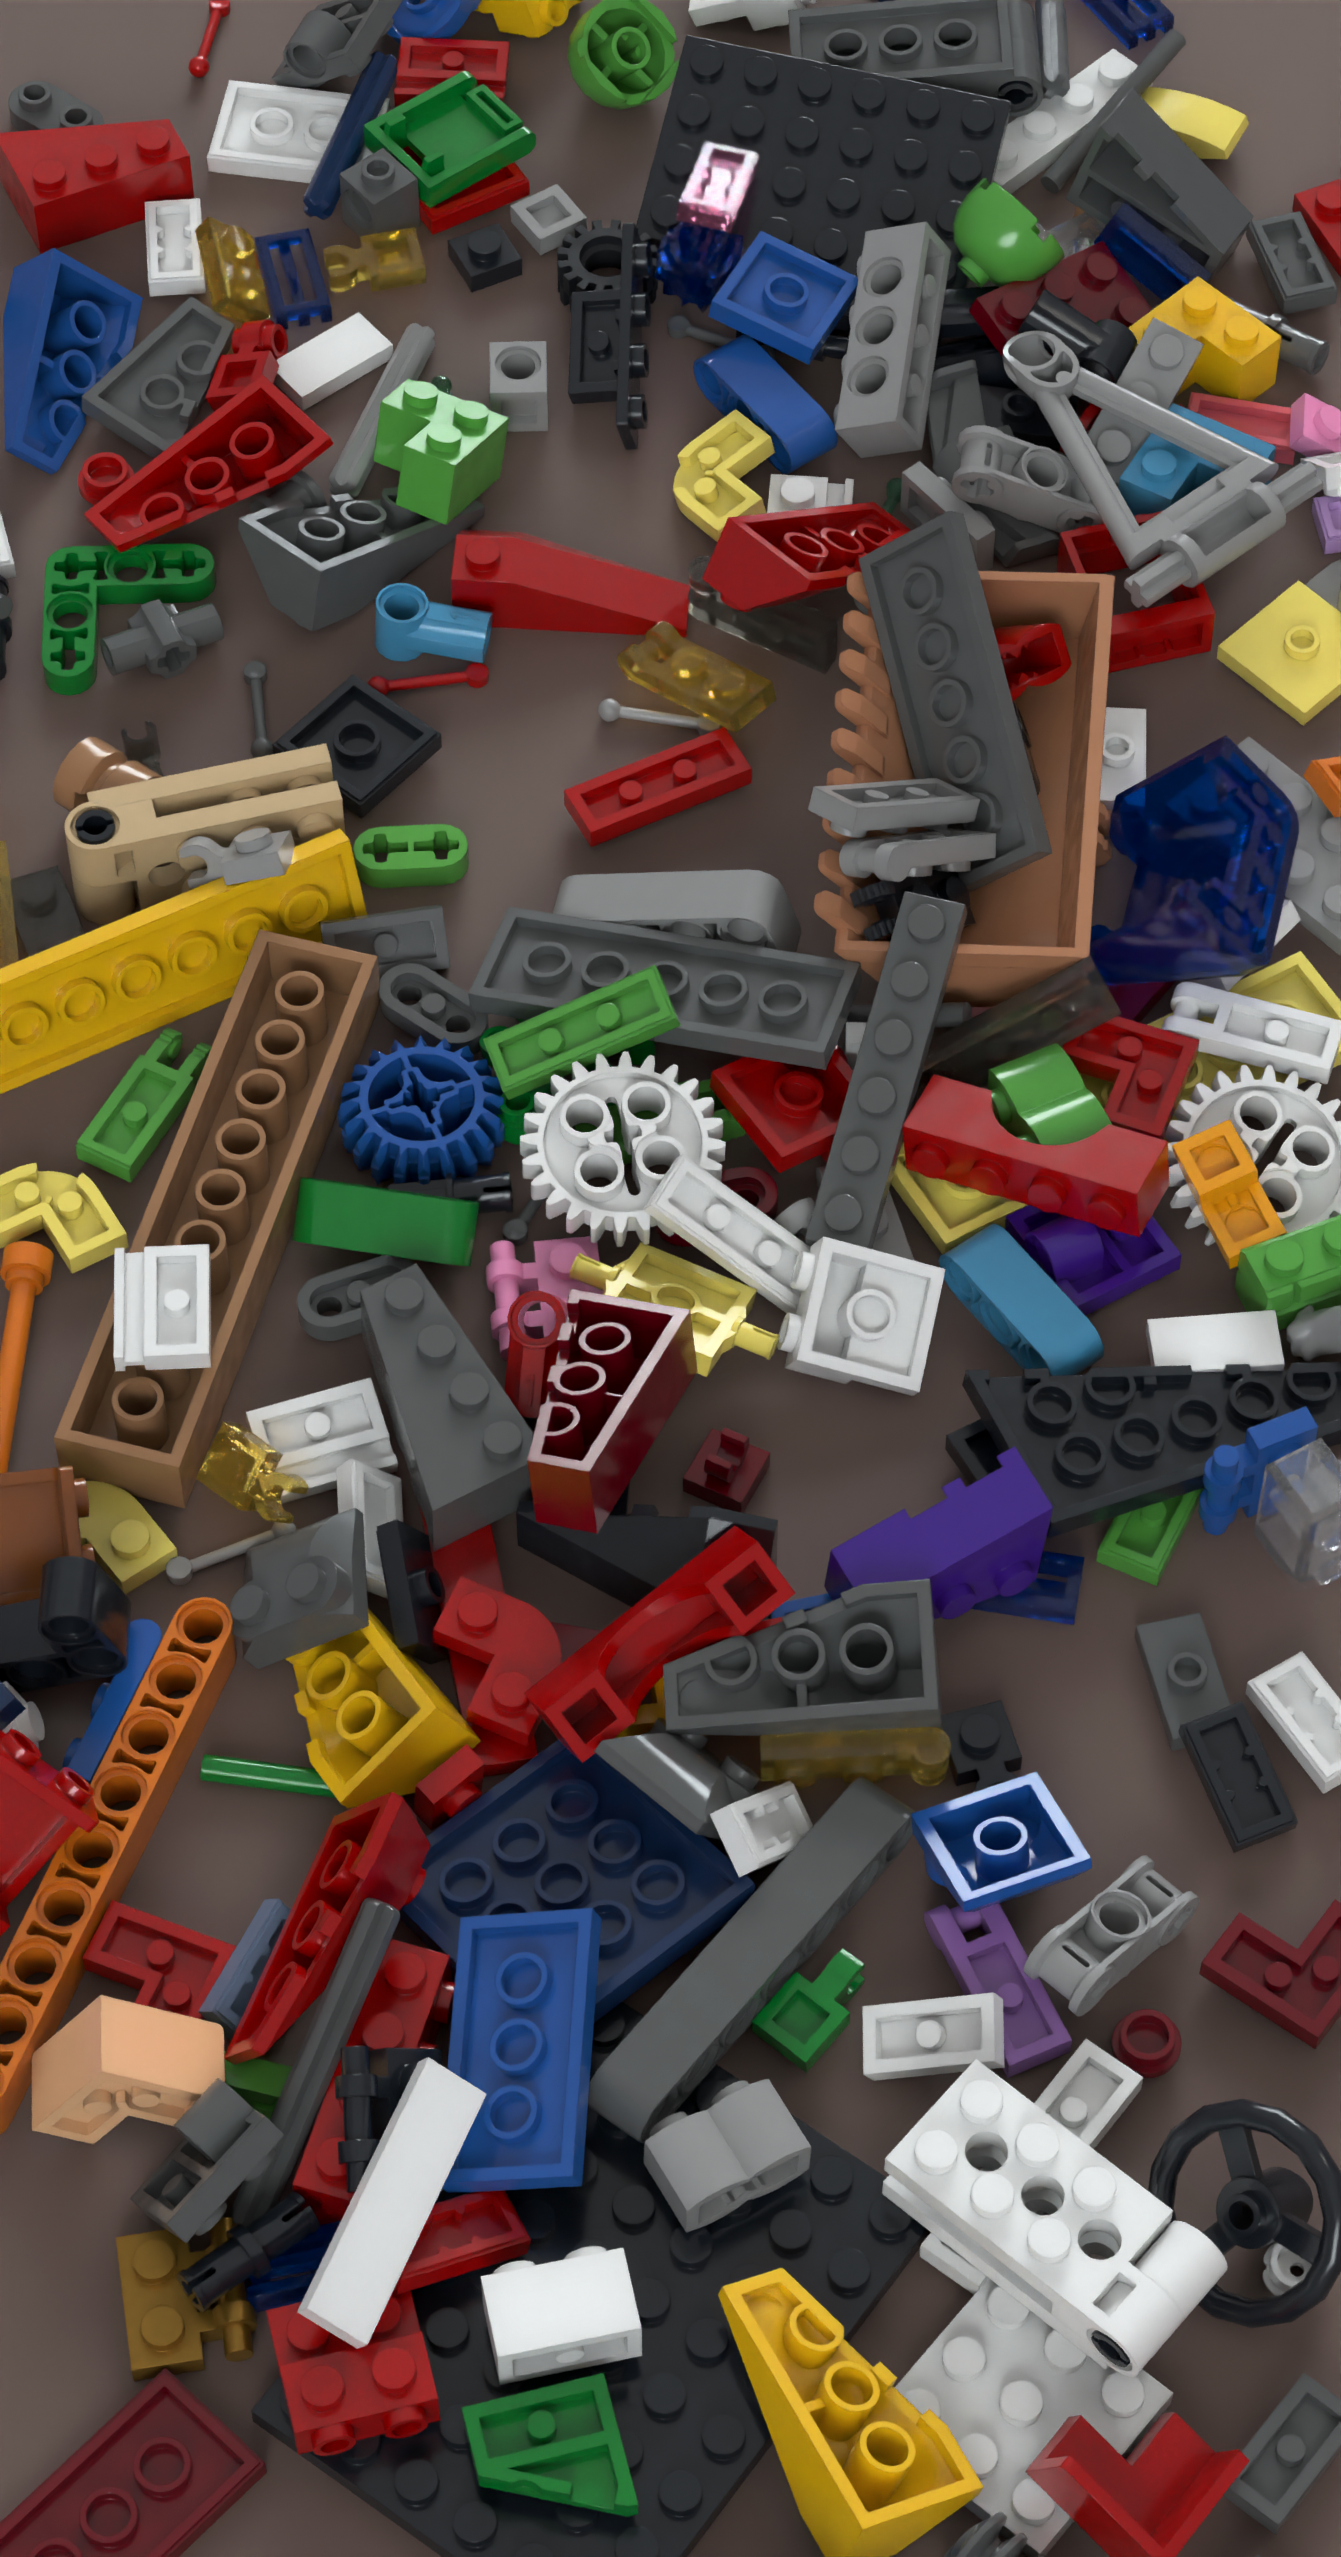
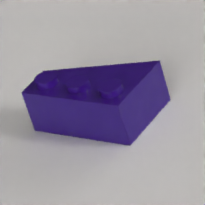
(969, 1545)

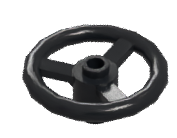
(1261, 2204)

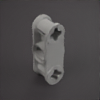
(1021, 480)
(1111, 1935)

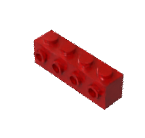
(401, 2011)

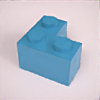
(1166, 473)

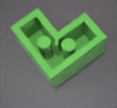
(441, 447)

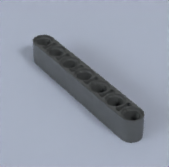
(750, 1959)

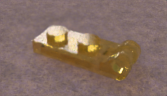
(696, 678)
(855, 1753)

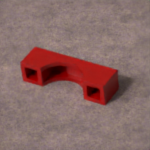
(1101, 1180)
(706, 1600)

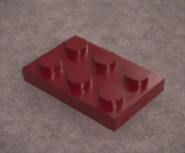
(1085, 280)

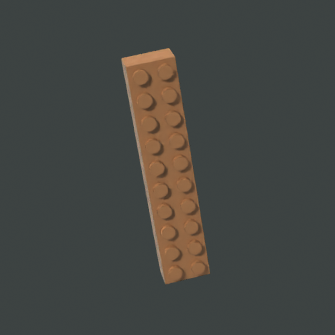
(230, 1185)

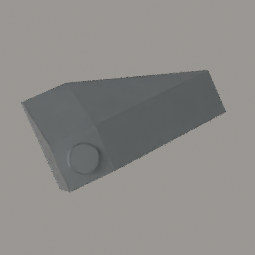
(820, 1670)

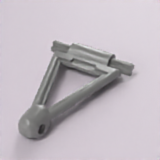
(1198, 530)

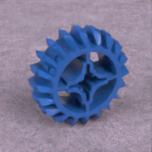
(409, 1111)

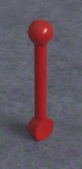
(199, 64)
(475, 676)

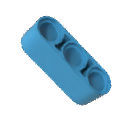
(1020, 1304)

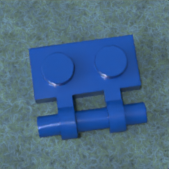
(1236, 1473)

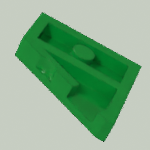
(553, 2446)

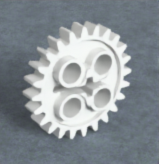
(565, 1158)
(1305, 1191)

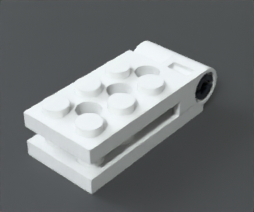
(1108, 2307)

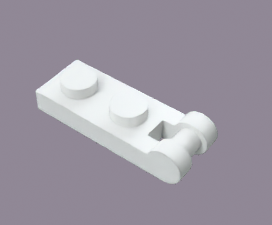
(1256, 1031)

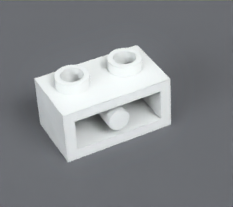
(561, 2314)

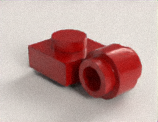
(255, 353)

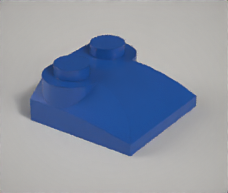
(999, 1843)

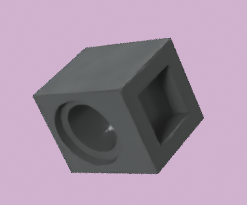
(379, 195)

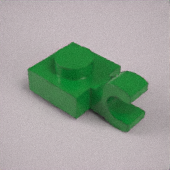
(810, 2016)

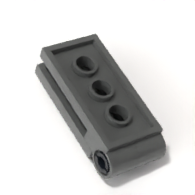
(942, 43)

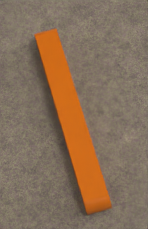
(118, 1836)

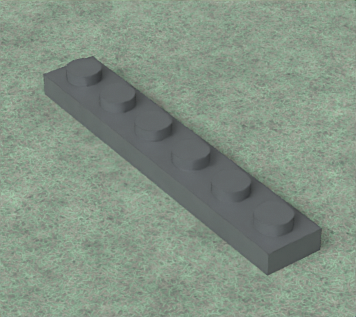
(887, 1070)

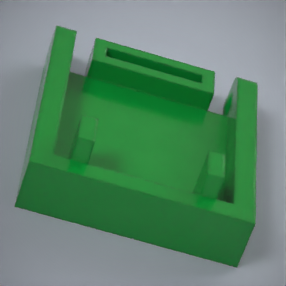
(451, 136)

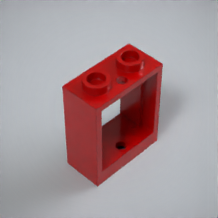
(1148, 633)

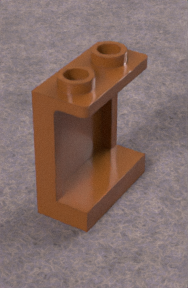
(38, 1525)

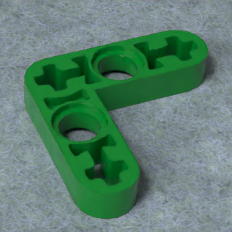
(88, 593)

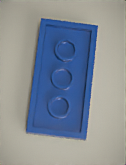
(527, 2043)

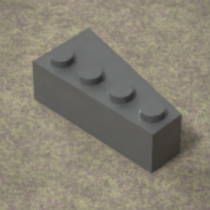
(446, 1409)

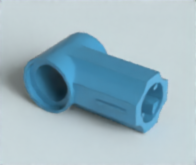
(413, 625)

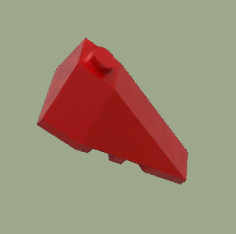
(227, 457)
(364, 1855)

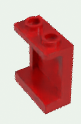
(36, 1813)

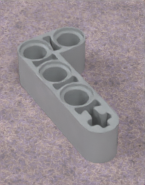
(711, 904)

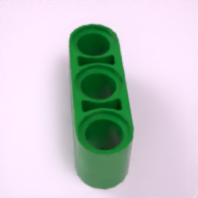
(385, 1221)

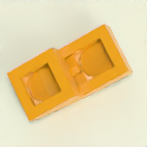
(1227, 1190)

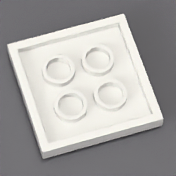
(1004, 2393)

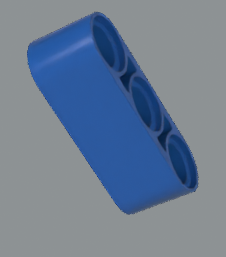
(751, 381)

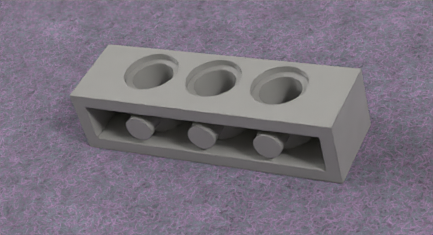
(892, 340)

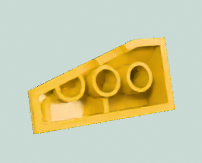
(851, 2445)

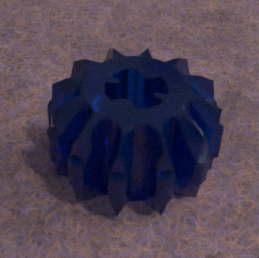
(697, 262)

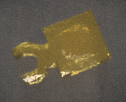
(384, 260)
(243, 1473)

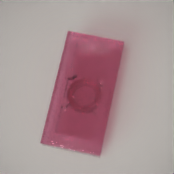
(717, 186)

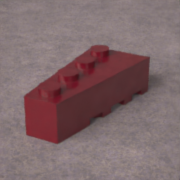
(606, 1403)

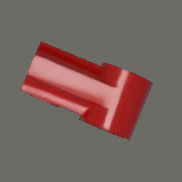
(531, 1358)

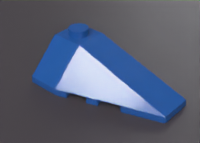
(59, 340)

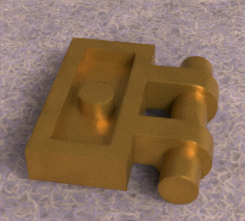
(159, 2316)

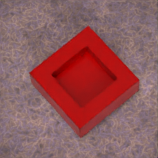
(449, 1787)

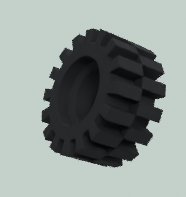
(593, 251)

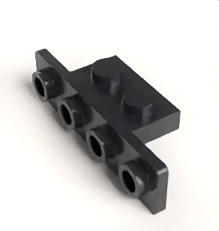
(607, 343)

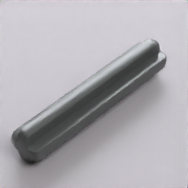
(1053, 47)

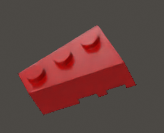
(91, 177)

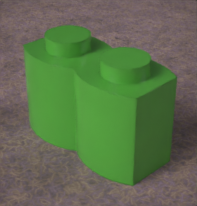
(1045, 1099)

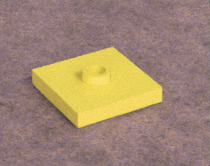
(1290, 652)

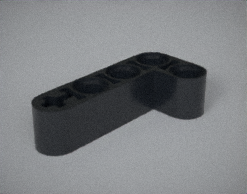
(68, 1633)

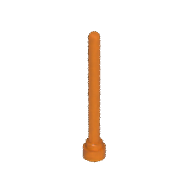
(26, 1270)

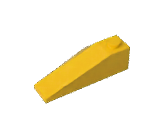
(374, 1716)

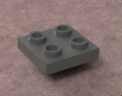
(334, 41)
(219, 2150)

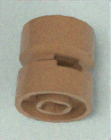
(94, 767)

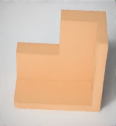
(120, 2064)

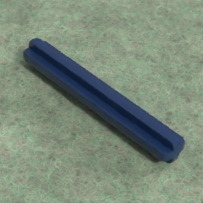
(349, 135)

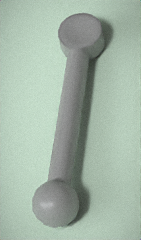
(611, 710)
(181, 1569)

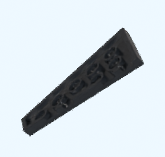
(1139, 1431)

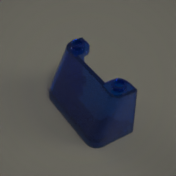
(1209, 872)

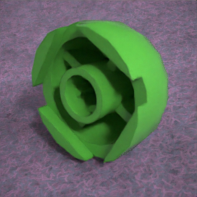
(623, 53)
(1001, 238)

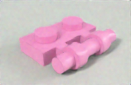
(548, 1273)

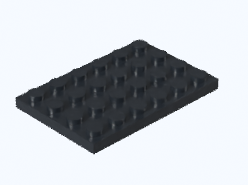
(833, 148)

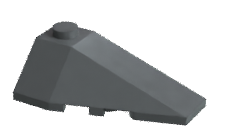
(340, 556)

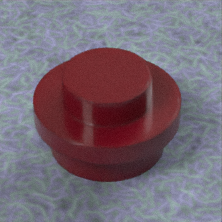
(1147, 2042)

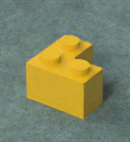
(1238, 349)

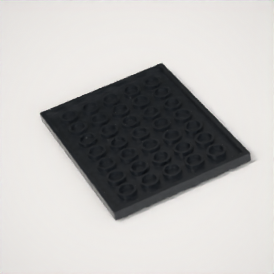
(679, 2407)

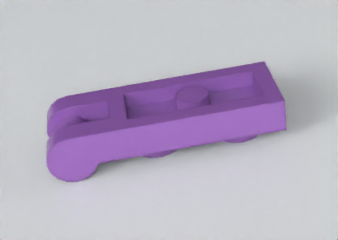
(996, 1965)

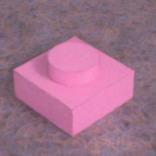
(1314, 427)

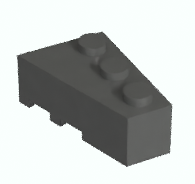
(1163, 180)

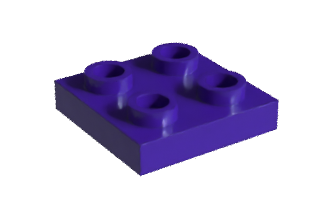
(1092, 1262)

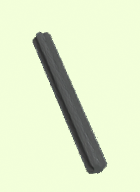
(320, 2054)

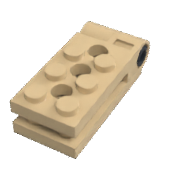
(131, 834)

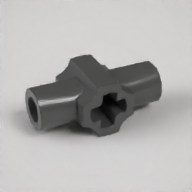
(162, 639)

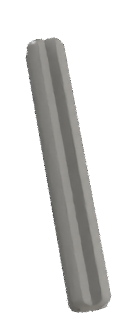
(357, 456)

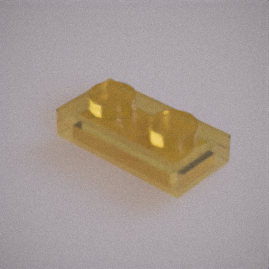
(232, 271)

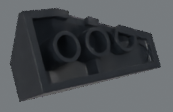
(637, 1549)

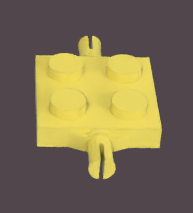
(715, 1301)

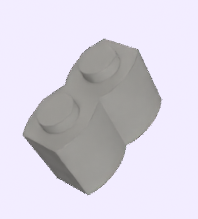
(726, 2153)

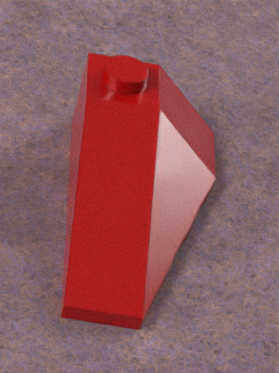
(795, 552)
(560, 588)

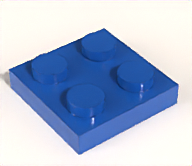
(784, 297)

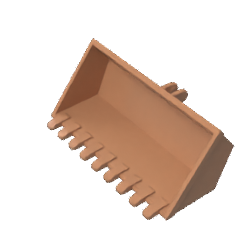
(1042, 912)

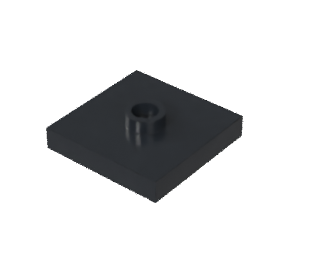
(368, 740)

